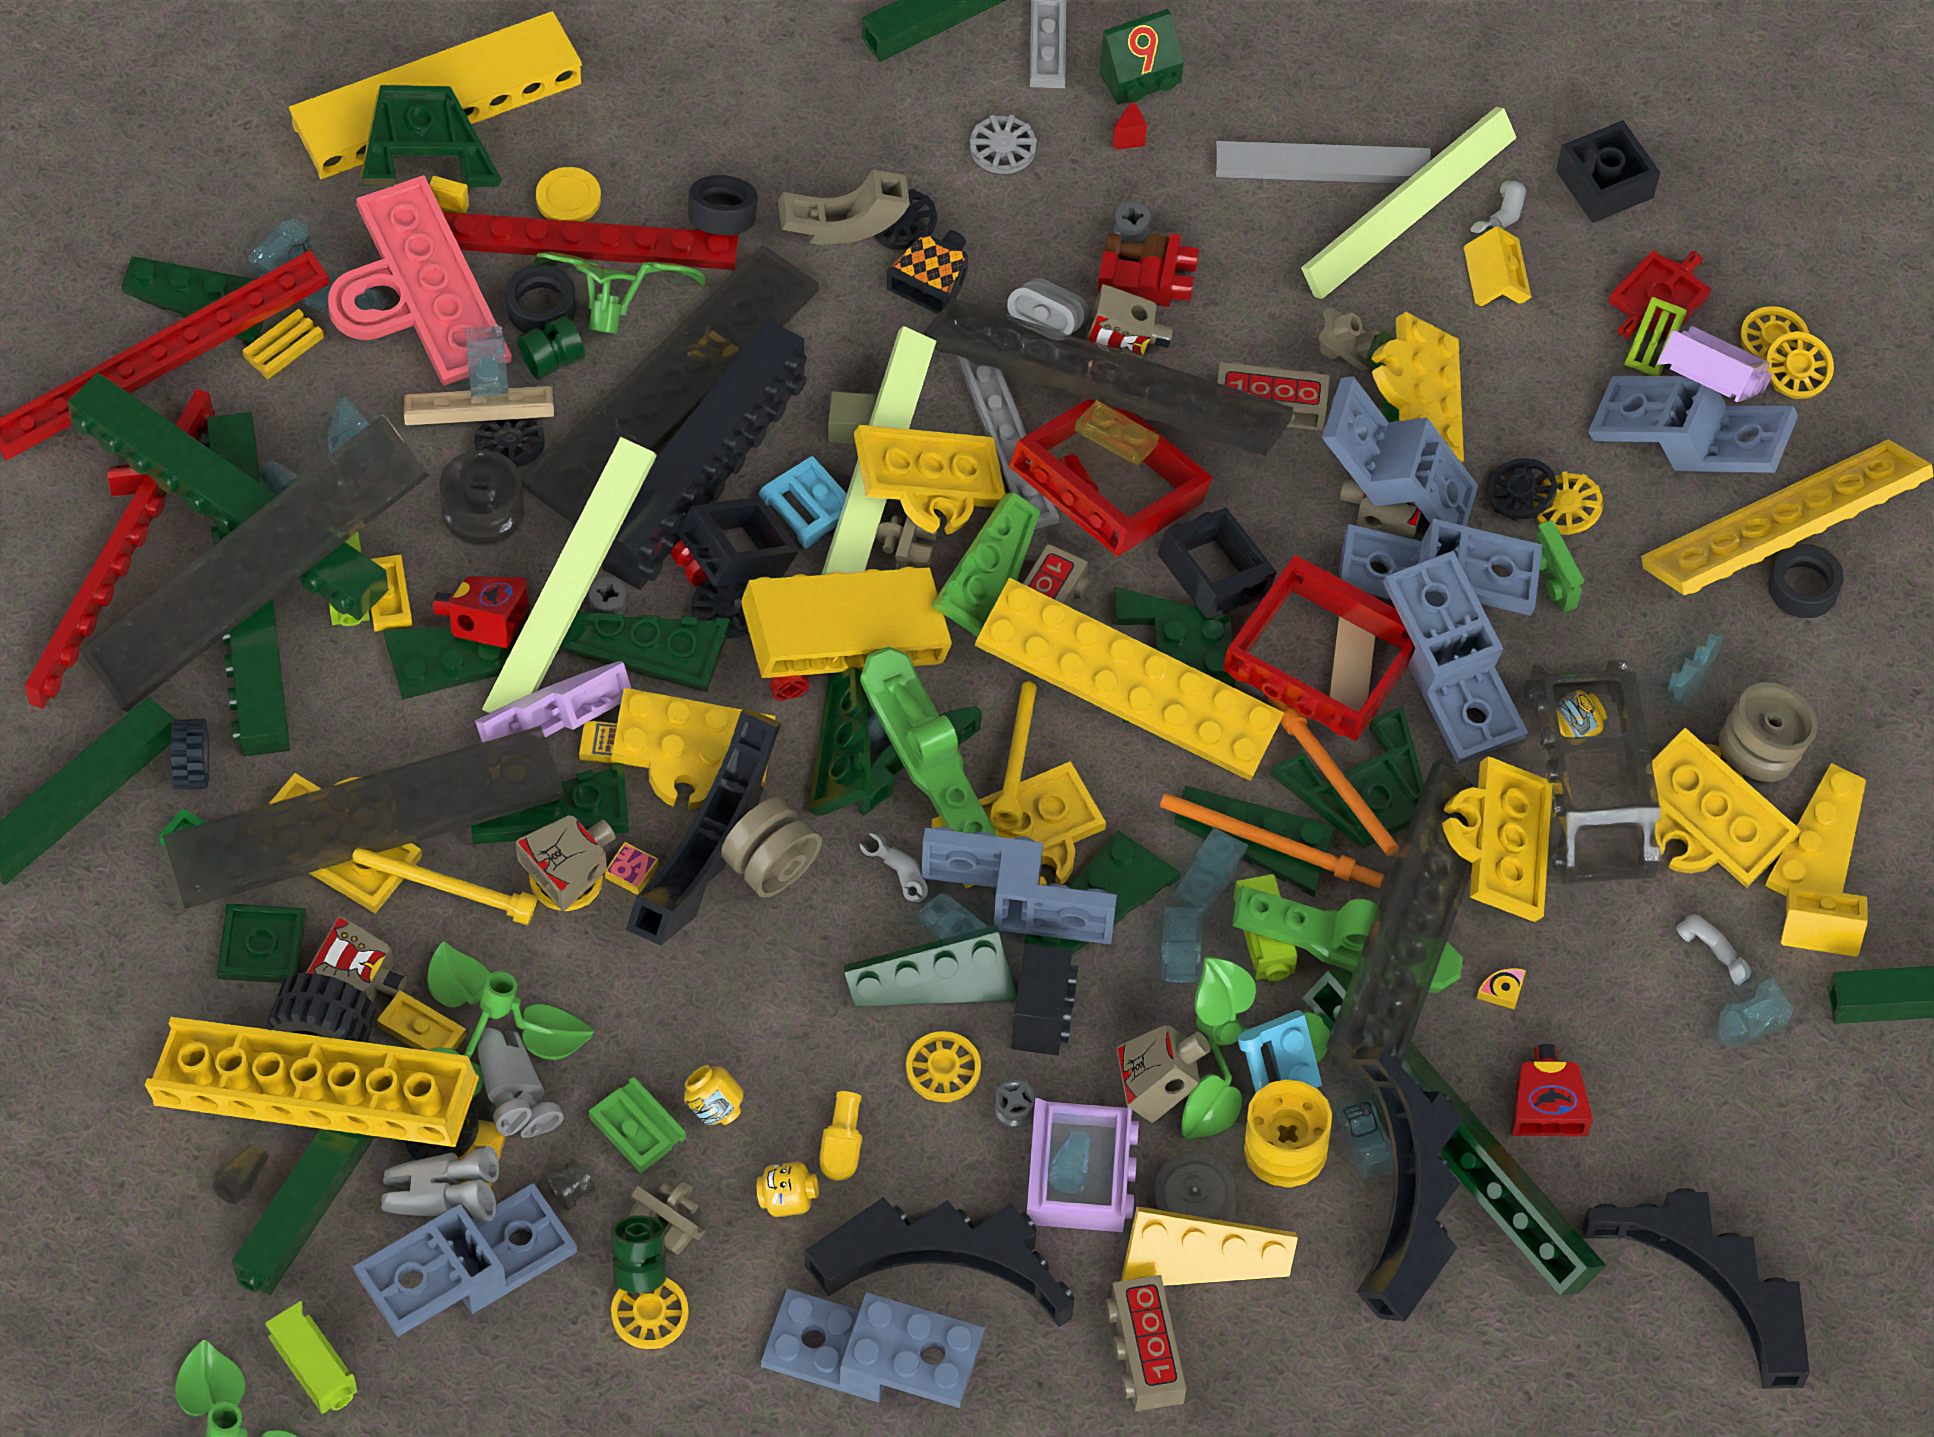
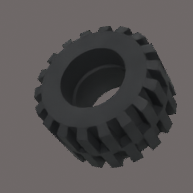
(322, 1008)

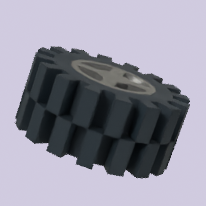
(190, 753)

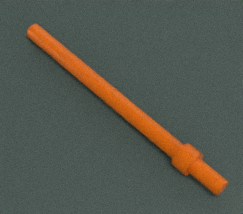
(1295, 725)
(1344, 867)

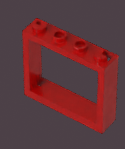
(1088, 506)
(1346, 603)

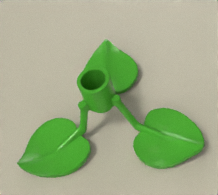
(606, 310)
(462, 979)
(1219, 996)
(215, 1386)

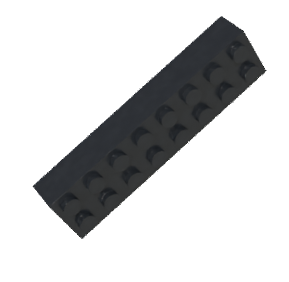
(708, 450)

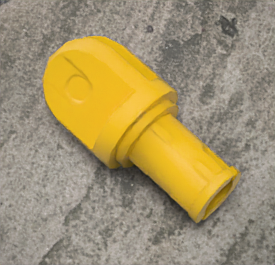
(842, 1141)

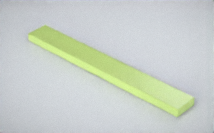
(1408, 203)
(892, 409)
(572, 574)

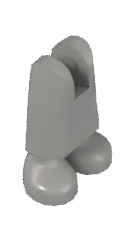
(514, 1086)
(438, 1187)

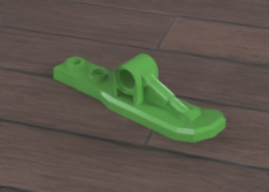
(922, 739)
(1327, 934)

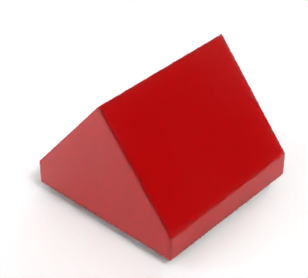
(1130, 129)
(123, 480)

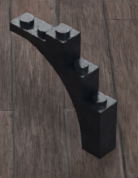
(679, 887)
(882, 1240)
(1414, 1242)
(1767, 1309)

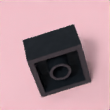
(1607, 171)
(1044, 1000)

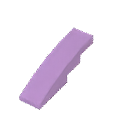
(559, 705)

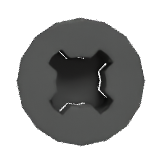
(1124, 226)
(609, 587)
(1012, 1095)

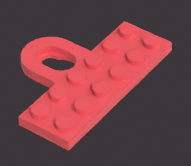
(424, 269)

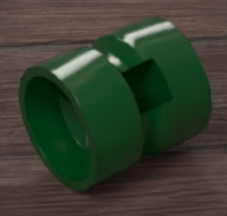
(553, 346)
(638, 1253)

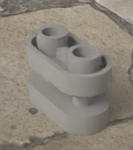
(1048, 306)

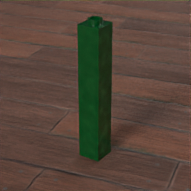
(913, 21)
(82, 786)
(1882, 994)
(298, 1208)

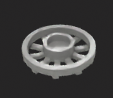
(1003, 144)

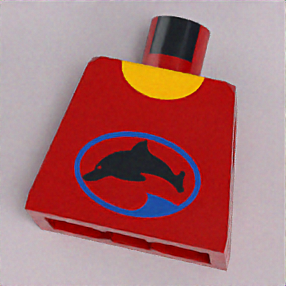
(485, 608)
(1550, 1097)

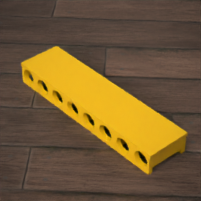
(474, 70)
(314, 1081)

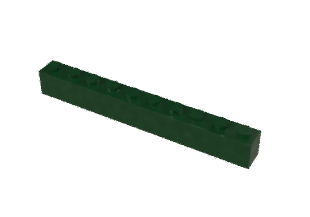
(211, 485)
(254, 642)
(1489, 1170)

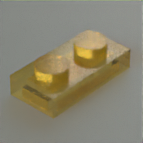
(1117, 433)

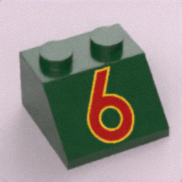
(1141, 57)

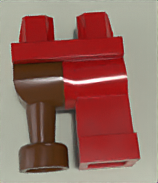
(1155, 273)

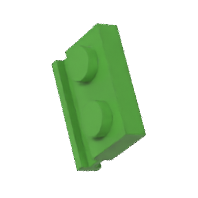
(1558, 568)
(637, 1125)

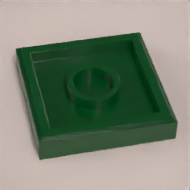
(261, 943)

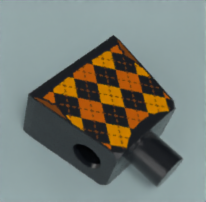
(930, 271)

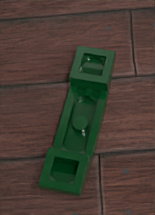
(965, 723)

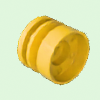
(1287, 1133)

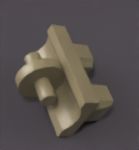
(1346, 338)
(908, 551)
(680, 1229)

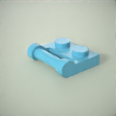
(815, 491)
(1288, 1047)

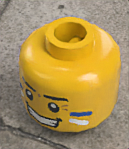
(787, 1189)

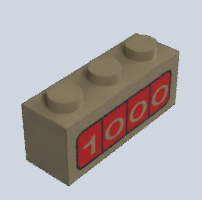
(1302, 390)
(1059, 576)
(1146, 1343)

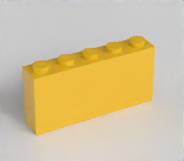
(842, 617)

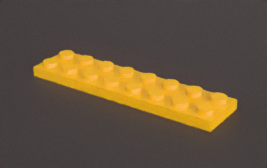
(1786, 517)
(1129, 679)

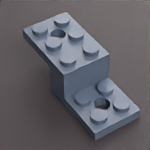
(1693, 424)
(1397, 458)
(1474, 548)
(1455, 657)
(1015, 872)
(464, 1260)
(873, 1347)

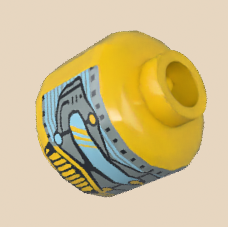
(1580, 714)
(713, 1095)

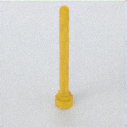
(1007, 811)
(517, 906)

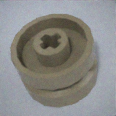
(1768, 732)
(771, 847)

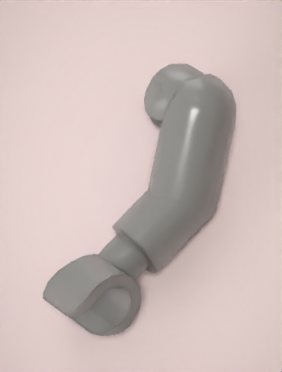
(1514, 196)
(907, 868)
(1723, 950)

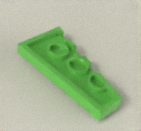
(989, 564)

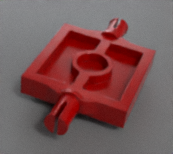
(1662, 280)

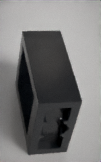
(723, 564)
(1216, 598)

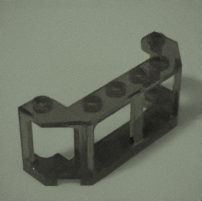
(1623, 689)

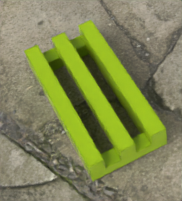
(1667, 309)

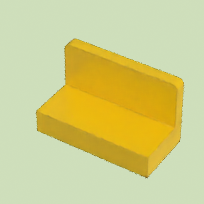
(1497, 267)
(1824, 920)

